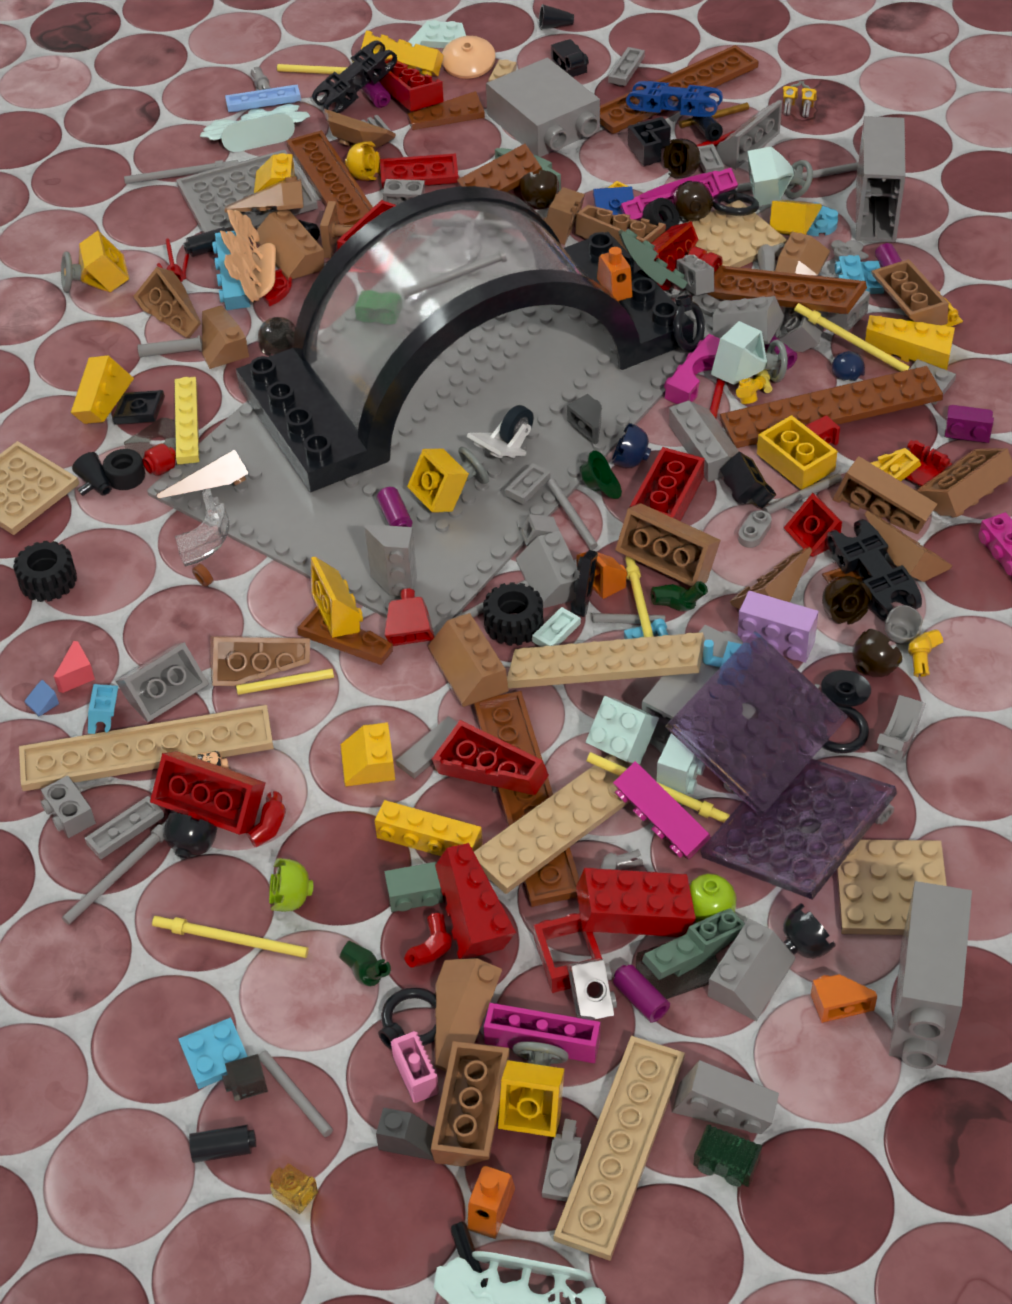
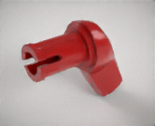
(270, 821)
(433, 947)

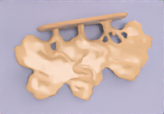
(253, 270)

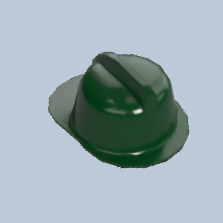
(599, 476)

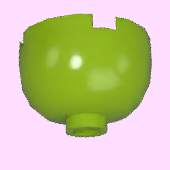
(289, 885)
(711, 896)

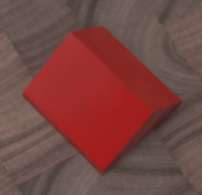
(811, 525)

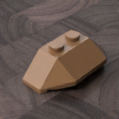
(355, 131)
(802, 255)

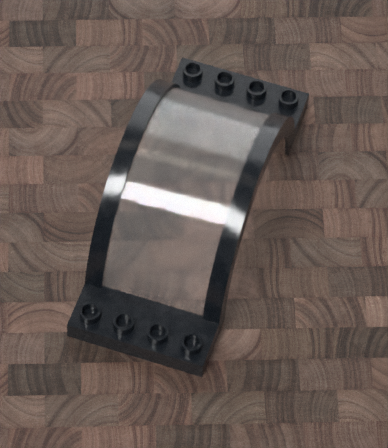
(365, 346)

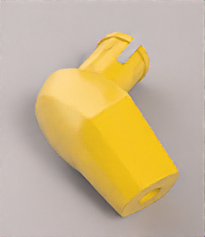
(920, 648)

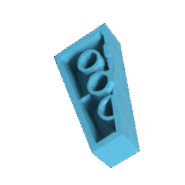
(232, 289)

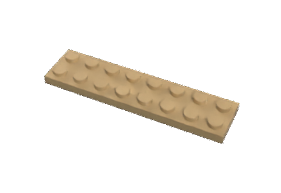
(606, 660)
(551, 827)
(619, 1148)

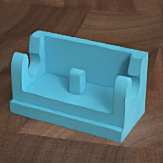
(101, 706)

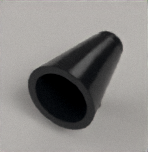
(553, 17)
(91, 471)

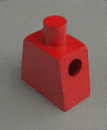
(408, 620)

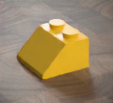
(274, 171)
(368, 755)

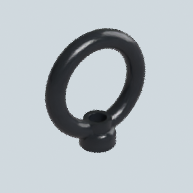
(737, 196)
(686, 303)
(859, 741)
(393, 1030)

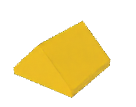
(793, 216)

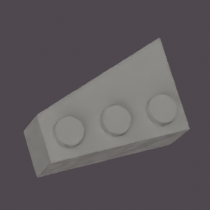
(725, 1099)

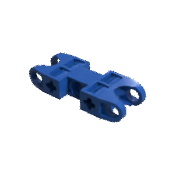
(687, 98)

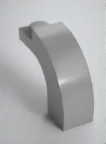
(901, 728)

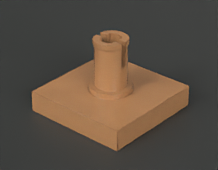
(331, 229)

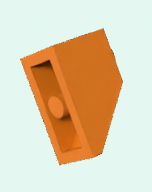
(841, 997)

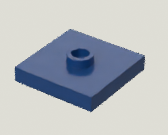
(612, 198)

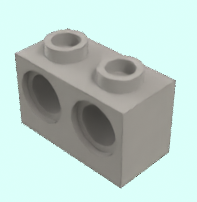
(398, 190)
(697, 274)
(848, 320)
(67, 806)

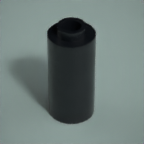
(708, 127)
(201, 243)
(221, 1143)

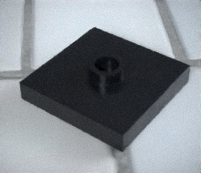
(138, 407)

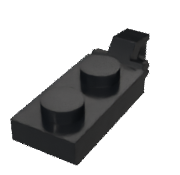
(584, 584)

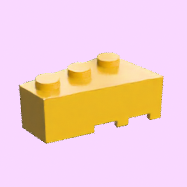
(100, 389)

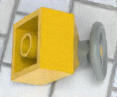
(98, 266)
(440, 478)
(532, 1090)

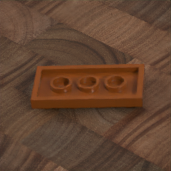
(504, 171)

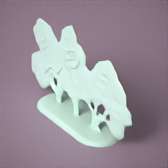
(256, 128)
(462, 1285)

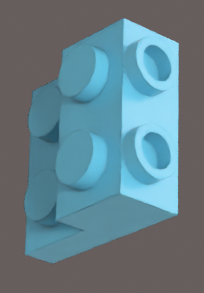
(852, 268)

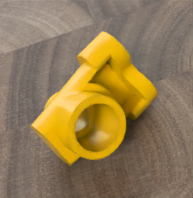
(748, 388)

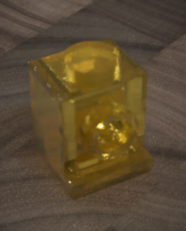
(296, 1195)

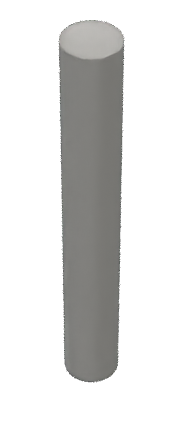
(622, 618)

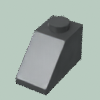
(586, 417)
(404, 1134)

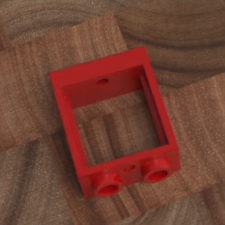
(559, 977)

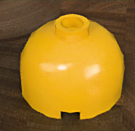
(363, 161)

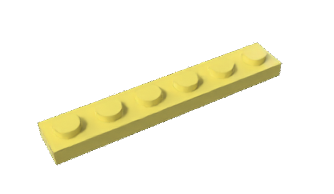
(186, 420)

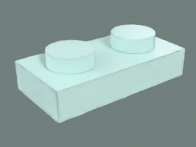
(556, 628)

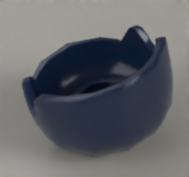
(848, 366)

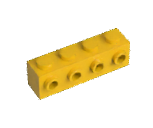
(424, 829)

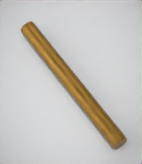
(719, 113)

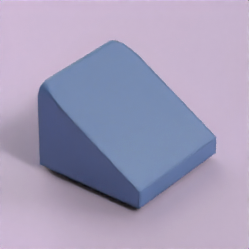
(41, 699)

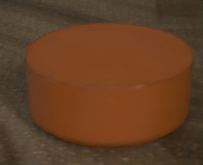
(202, 575)

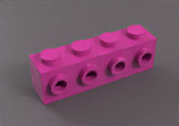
(997, 536)
(661, 810)
(511, 1025)

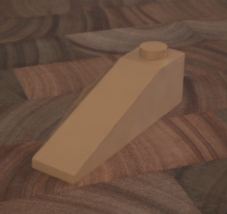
(779, 582)
(461, 1003)

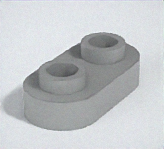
(754, 528)

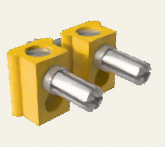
(790, 94)

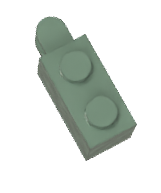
(413, 887)

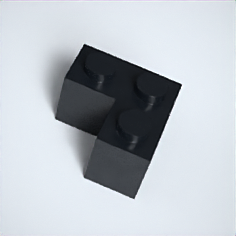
(648, 139)

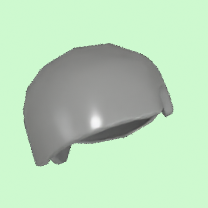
(903, 624)

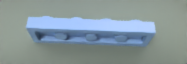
(263, 98)

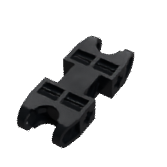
(347, 84)
(868, 559)

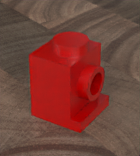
(825, 429)

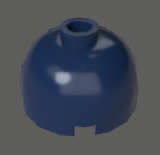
(631, 447)

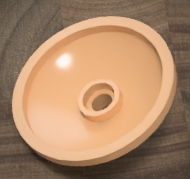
(468, 57)

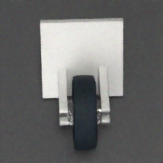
(512, 429)

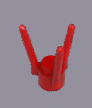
(180, 273)

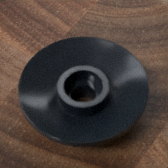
(846, 688)

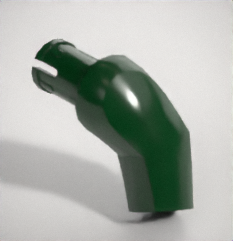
(677, 596)
(364, 964)

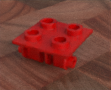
(931, 463)

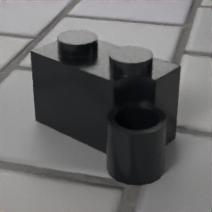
(569, 57)
(746, 481)

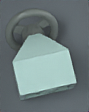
(773, 175)
(743, 355)

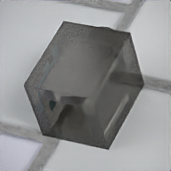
(245, 1077)

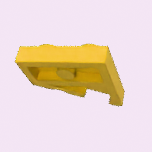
(898, 464)

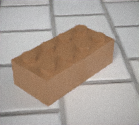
(667, 544)

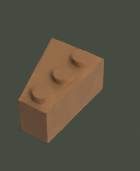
(563, 212)

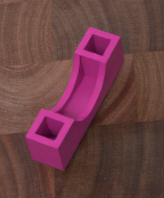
(684, 383)

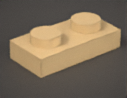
(503, 68)

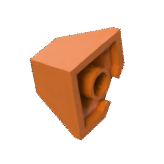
(609, 575)

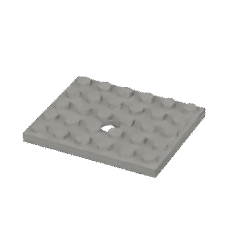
(214, 189)

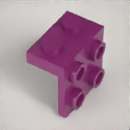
(969, 423)

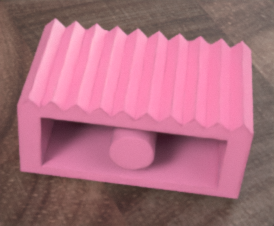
(415, 1067)

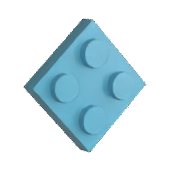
(210, 1050)

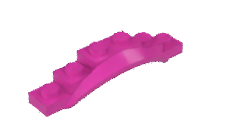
(716, 181)

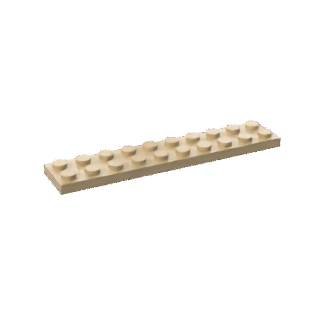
(142, 746)

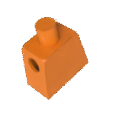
(615, 274)
(490, 1195)

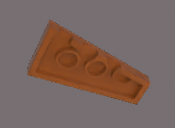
(451, 111)
(361, 644)

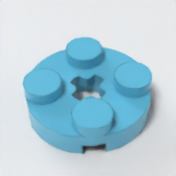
(826, 222)

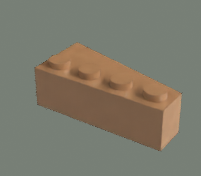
(596, 219)
(884, 496)

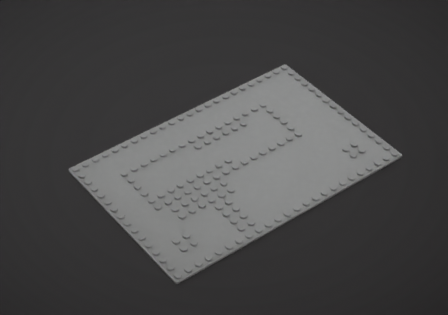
(522, 358)

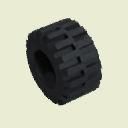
(45, 571)
(511, 627)

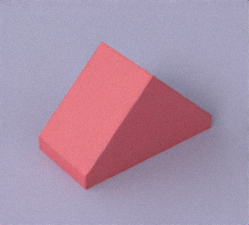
(74, 669)

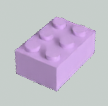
(781, 623)

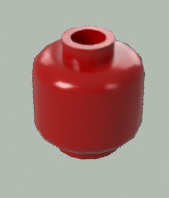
(159, 459)

